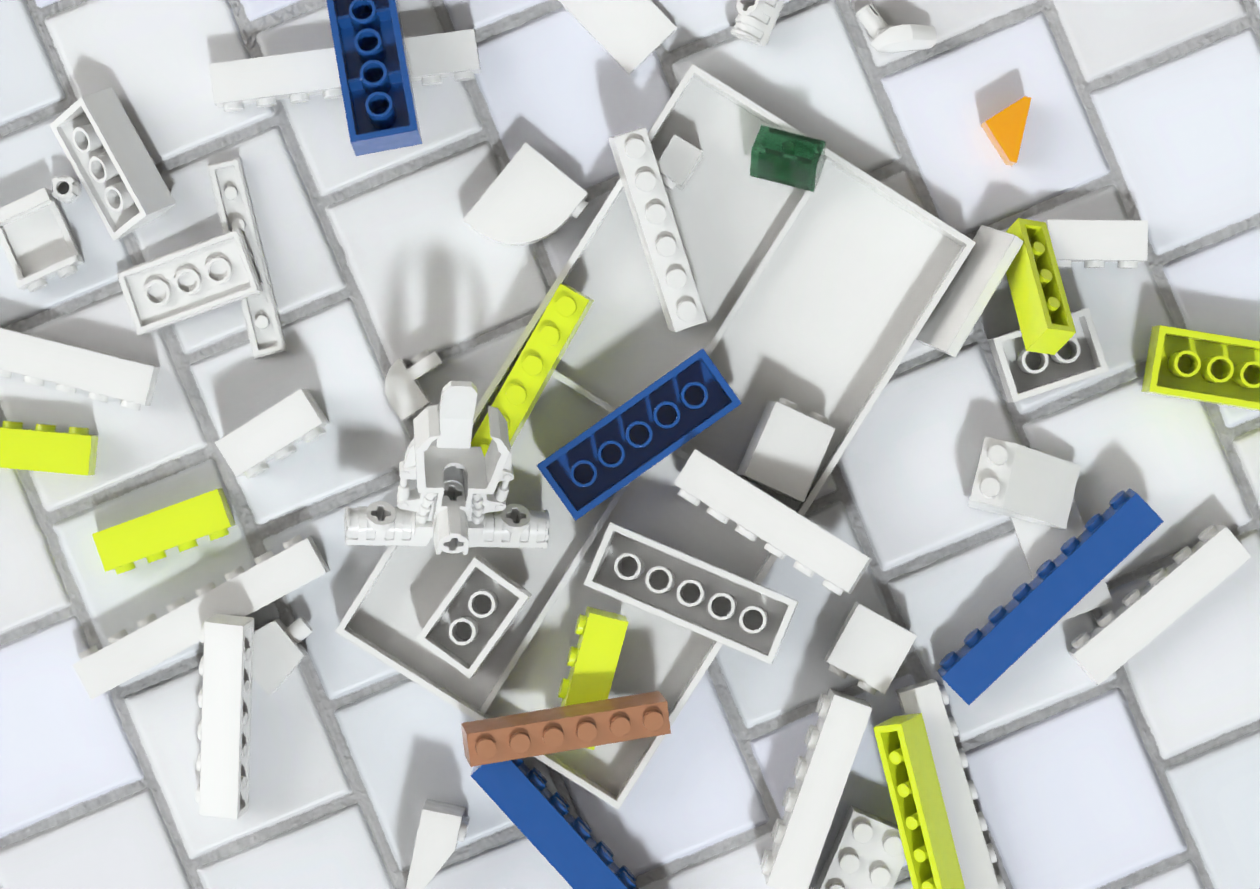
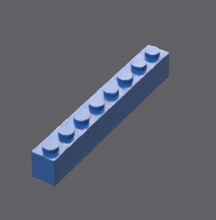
(1049, 595)

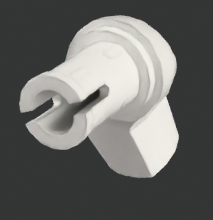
(895, 38)

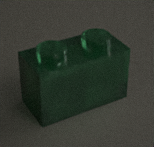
(787, 158)

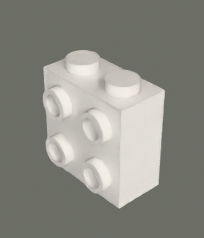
(869, 649)

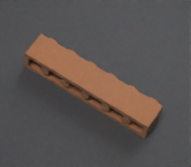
(565, 728)

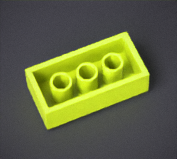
(1203, 367)

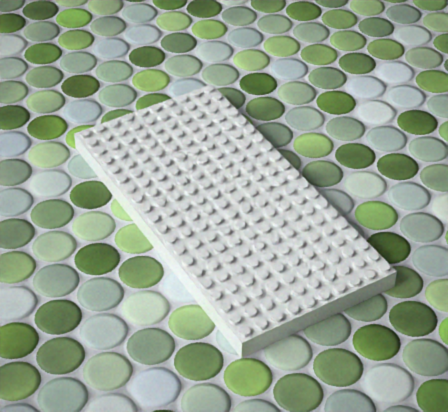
(799, 305)

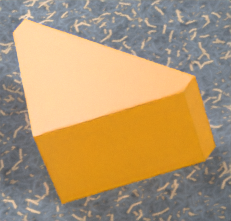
(1007, 130)

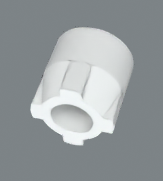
(74, 189)

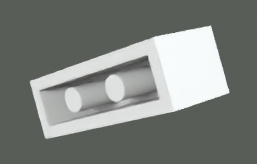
(1099, 242)

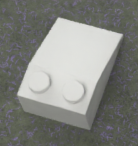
(1024, 483)
(436, 840)

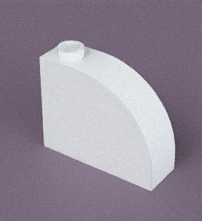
(526, 201)

